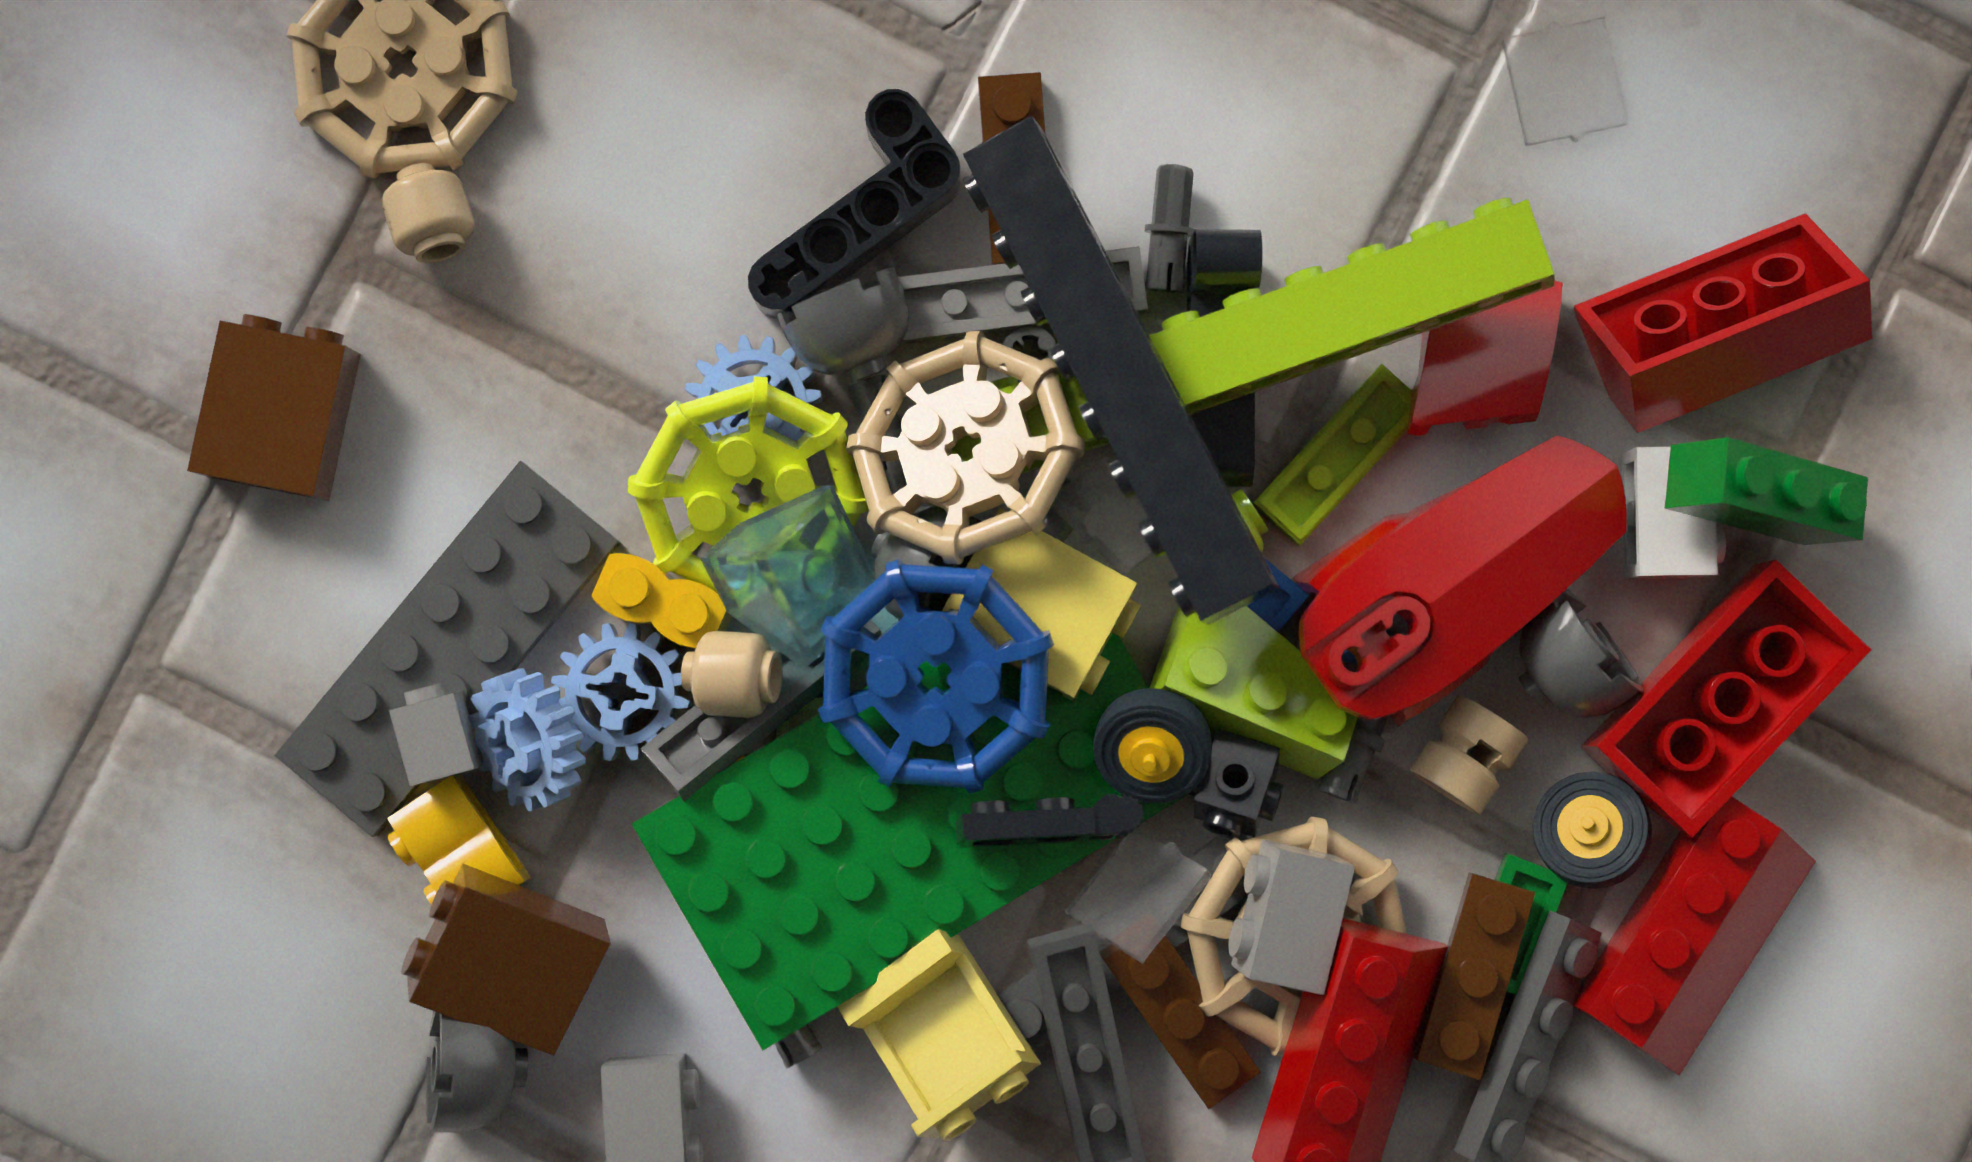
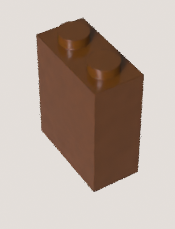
(274, 407)
(505, 958)

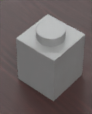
(435, 734)

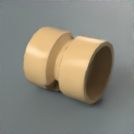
(1464, 778)

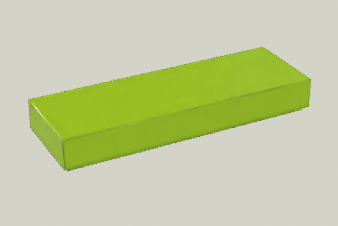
(1337, 456)

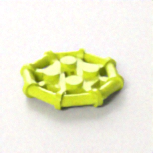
(734, 459)

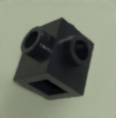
(1238, 786)

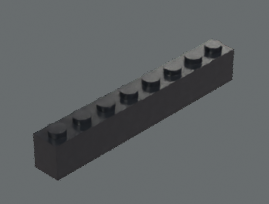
(1119, 373)

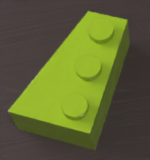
(1255, 687)

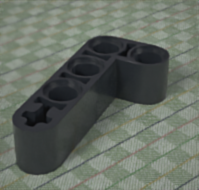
(845, 217)
(1217, 267)

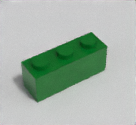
(1766, 491)

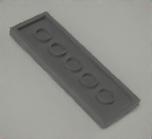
(457, 627)

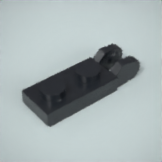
(1052, 822)

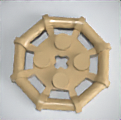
(404, 102)
(936, 425)
(1203, 924)

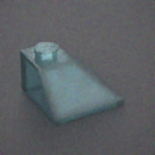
(791, 571)

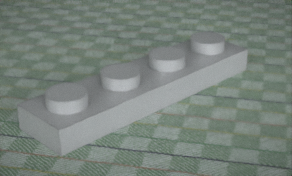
(990, 298)

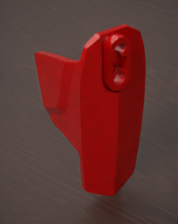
(1460, 576)

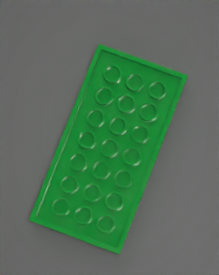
(824, 877)

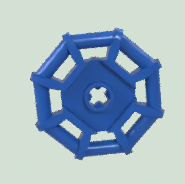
(927, 713)

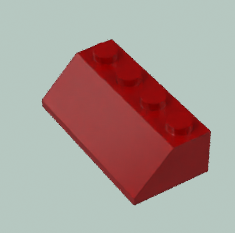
(1725, 321)
(1727, 697)
(1694, 933)
(1351, 1049)

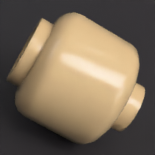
(428, 213)
(732, 674)

